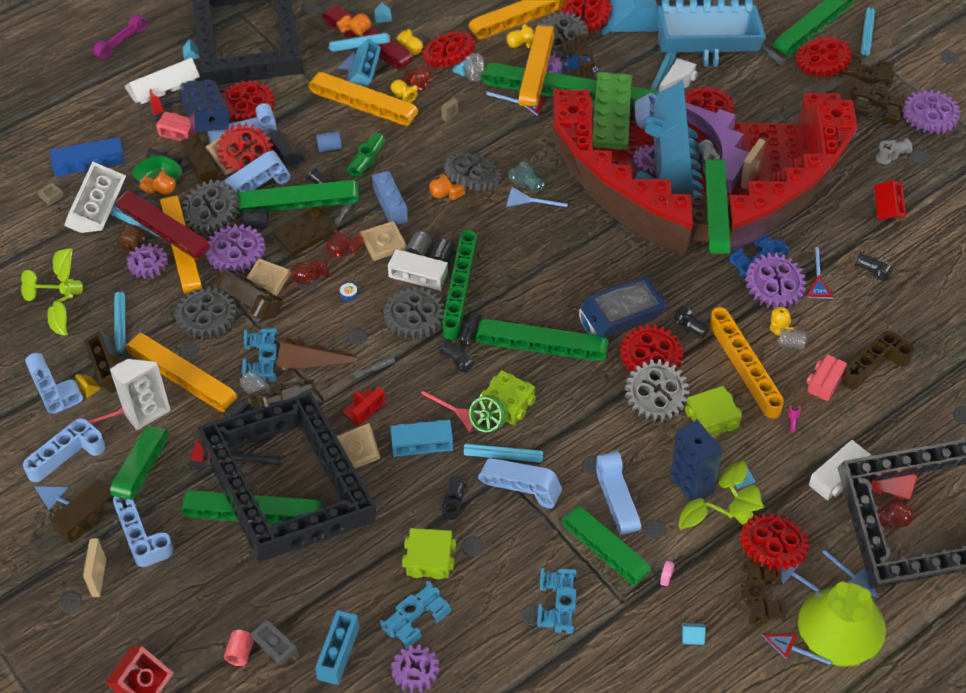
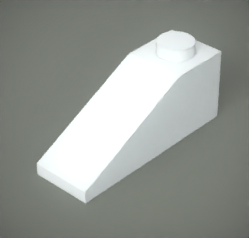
(680, 70)

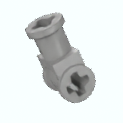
(891, 149)
(708, 153)

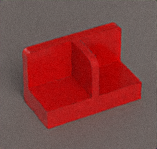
(890, 200)
(364, 405)

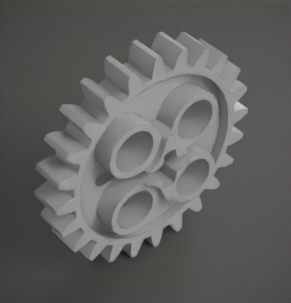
(667, 377)

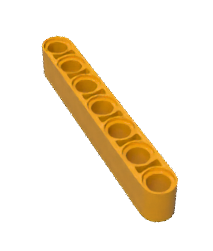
(512, 16)
(536, 66)
(363, 98)
(185, 264)
(746, 363)
(182, 372)

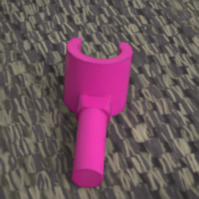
(793, 415)

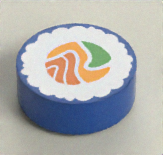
(348, 291)

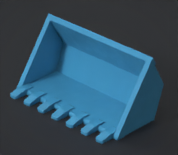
(632, 16)
(709, 28)
(673, 141)

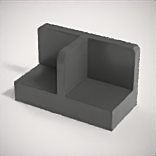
(274, 643)

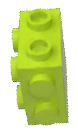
(513, 392)
(714, 411)
(429, 553)

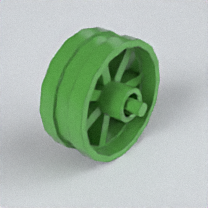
(488, 413)

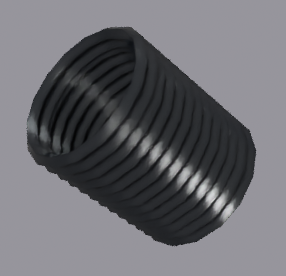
(255, 218)
(442, 250)

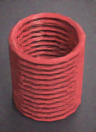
(238, 648)

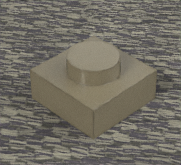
(449, 109)
(50, 194)

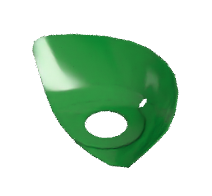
(150, 168)

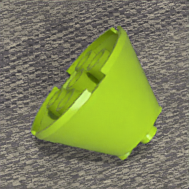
(842, 624)

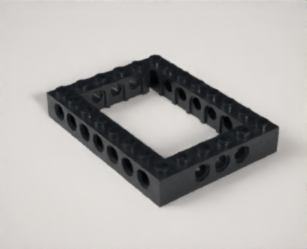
(250, 66)
(302, 411)
(856, 480)

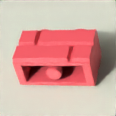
(175, 127)
(826, 378)

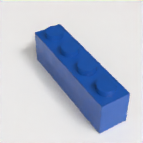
(80, 157)

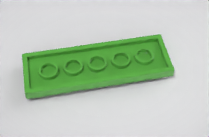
(612, 111)

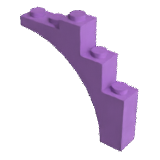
(728, 142)

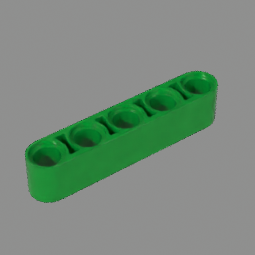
(139, 463)
(606, 545)

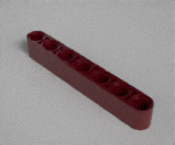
(390, 52)
(163, 225)

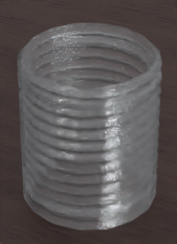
(474, 67)
(792, 339)
(252, 382)

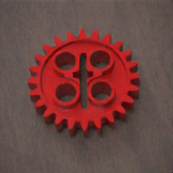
(595, 13)
(449, 49)
(823, 57)
(245, 98)
(710, 99)
(234, 139)
(652, 350)
(774, 541)

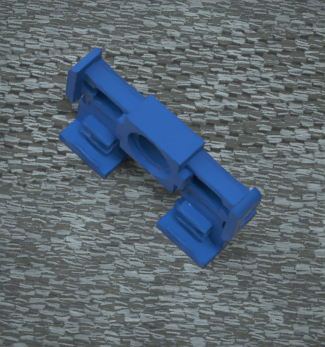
(767, 245)

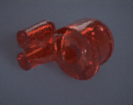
(419, 77)
(340, 244)
(306, 272)
(898, 514)

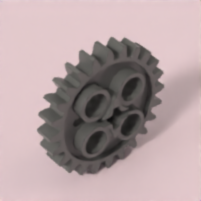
(573, 28)
(472, 171)
(222, 200)
(205, 313)
(414, 313)

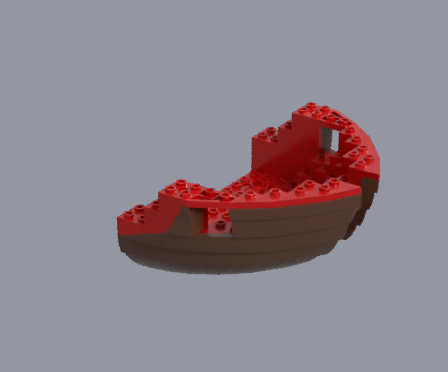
(792, 171)

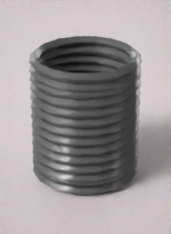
(419, 243)

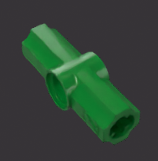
(366, 155)

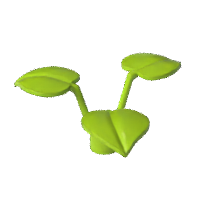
(61, 266)
(741, 508)

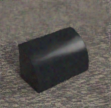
(285, 149)

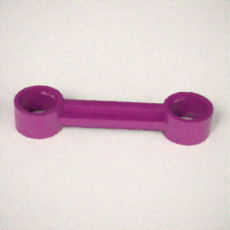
(119, 37)

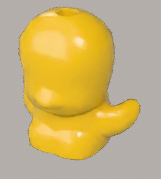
(519, 37)
(410, 42)
(403, 91)
(780, 319)

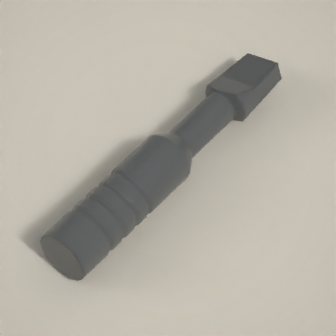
(773, 55)
(344, 211)
(377, 366)

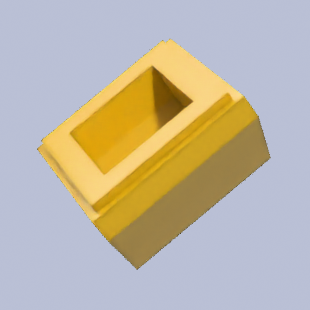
(87, 385)

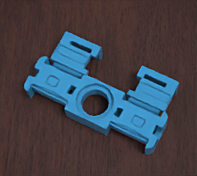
(266, 344)
(564, 588)
(401, 621)

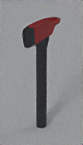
(158, 104)
(198, 457)

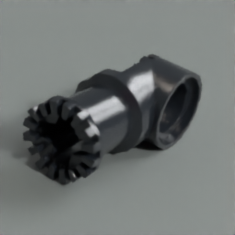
(317, 177)
(874, 266)
(691, 323)
(458, 356)
(453, 497)

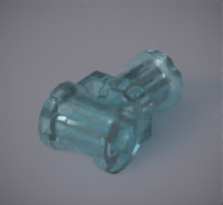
(524, 176)

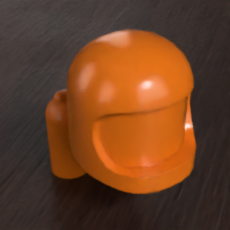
(358, 24)
(162, 183)
(442, 187)

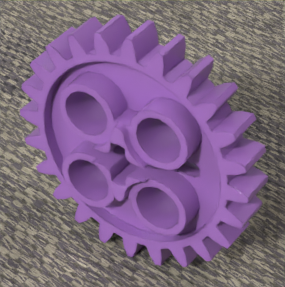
(931, 111)
(235, 248)
(775, 281)

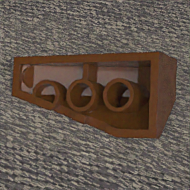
(298, 355)

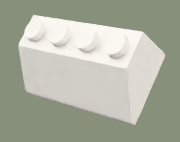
(162, 81)
(94, 199)
(140, 391)

